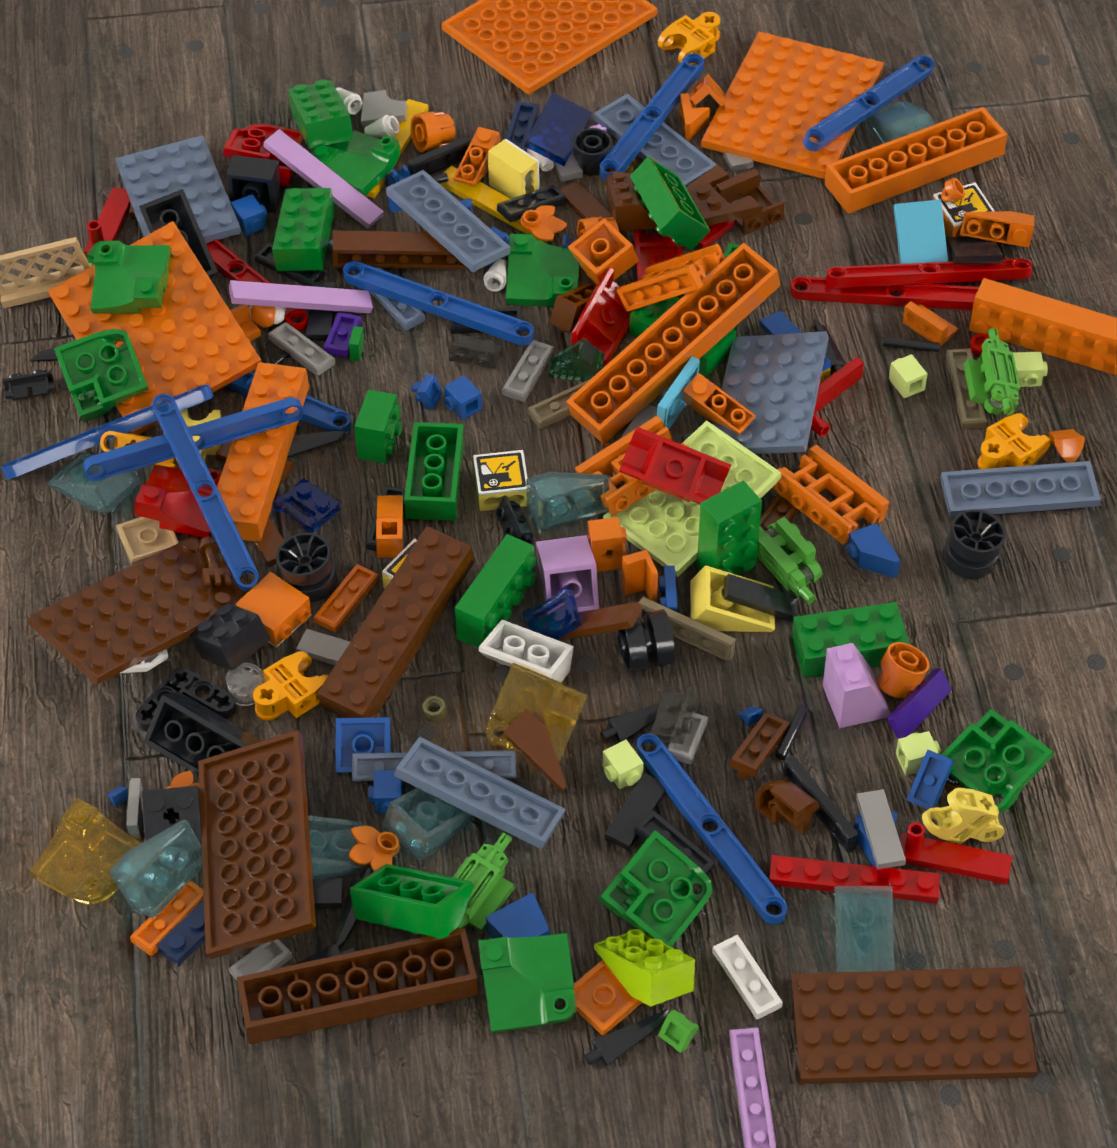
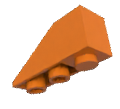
(475, 161)
(999, 226)
(716, 405)
(389, 526)

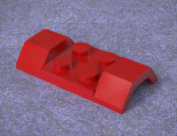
(653, 250)
(603, 318)
(673, 467)

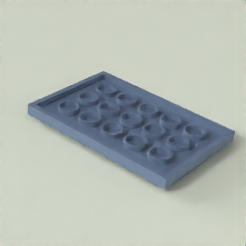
(177, 167)
(778, 383)

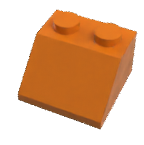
(602, 249)

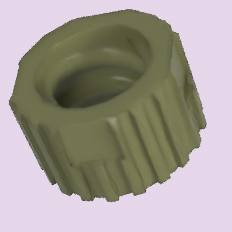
(434, 701)

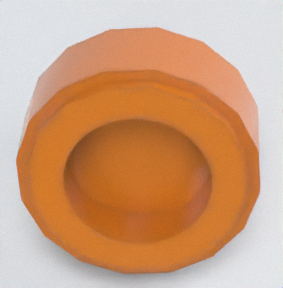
(954, 189)

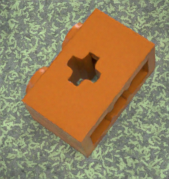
(607, 543)

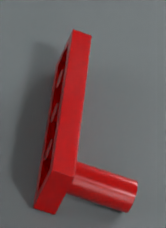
(110, 220)
(834, 387)
(953, 857)

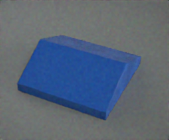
(360, 736)

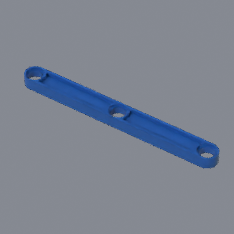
(661, 105)
(859, 110)
(453, 308)
(315, 411)
(211, 434)
(93, 436)
(213, 506)
(720, 842)

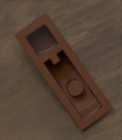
(570, 305)
(534, 743)

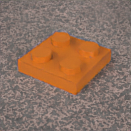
(603, 998)

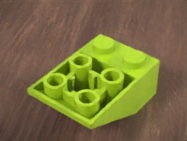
(648, 966)

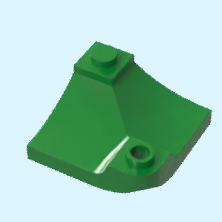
(361, 160)
(538, 272)
(129, 277)
(100, 372)
(996, 758)
(657, 890)
(526, 981)

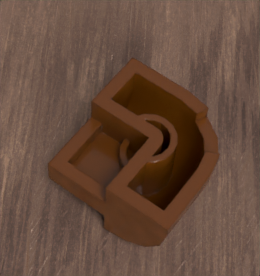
(788, 802)

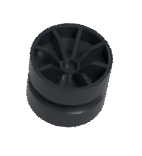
(974, 544)
(308, 565)
(653, 639)

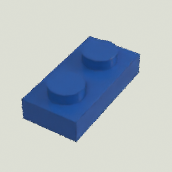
(668, 585)
(930, 780)

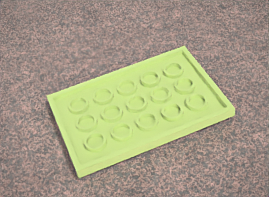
(670, 525)

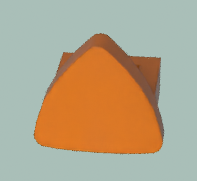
(1067, 443)

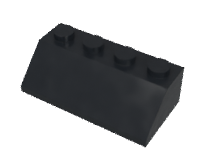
(177, 209)
(192, 732)

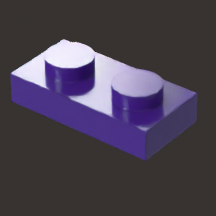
(340, 334)

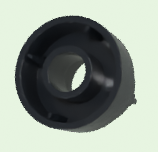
(591, 148)

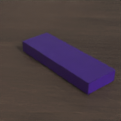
(919, 703)

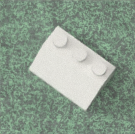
(529, 649)

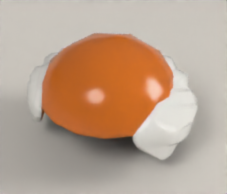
(266, 315)

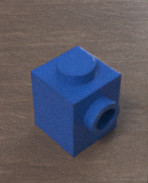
(250, 214)
(462, 397)
(385, 789)

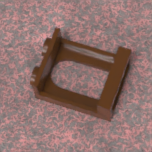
(746, 185)

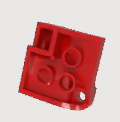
(250, 143)
(172, 503)

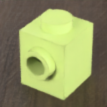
(1030, 368)
(908, 376)
(913, 749)
(622, 765)

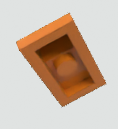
(692, 118)

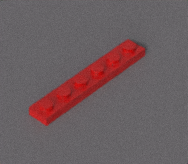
(827, 874)

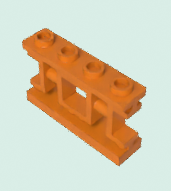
(671, 278)
(610, 460)
(838, 481)

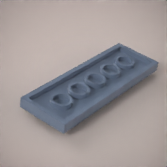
(664, 146)
(448, 221)
(1021, 488)
(480, 792)

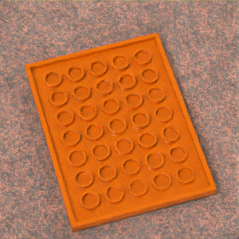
(543, 38)
(781, 95)
(178, 345)

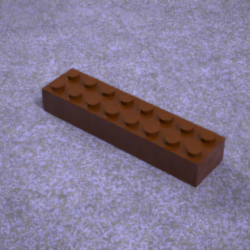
(396, 626)
(357, 986)

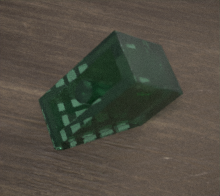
(576, 362)

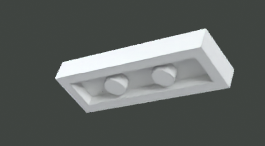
(747, 977)

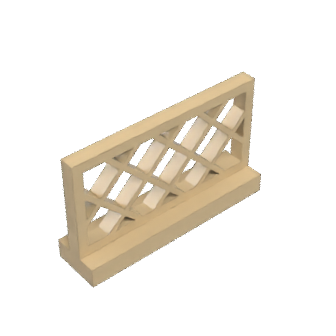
(36, 288)

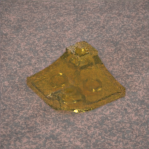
(536, 692)
(83, 854)

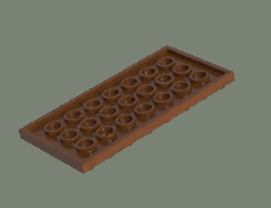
(134, 612)
(255, 845)
(912, 1025)

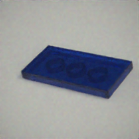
(556, 129)

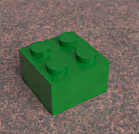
(378, 426)

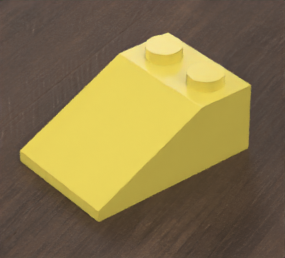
(722, 615)

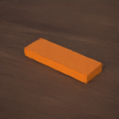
(346, 598)
(154, 930)

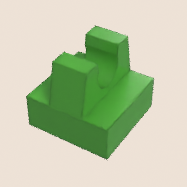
(678, 1030)

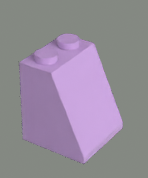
(568, 564)
(852, 687)

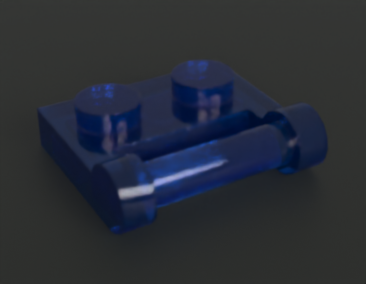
(309, 499)
(557, 622)

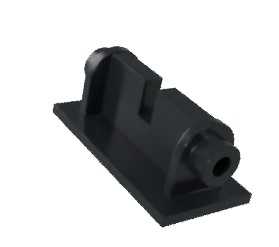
(17, 384)
(512, 520)

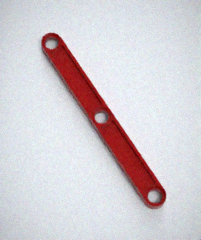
(226, 261)
(926, 273)
(925, 294)

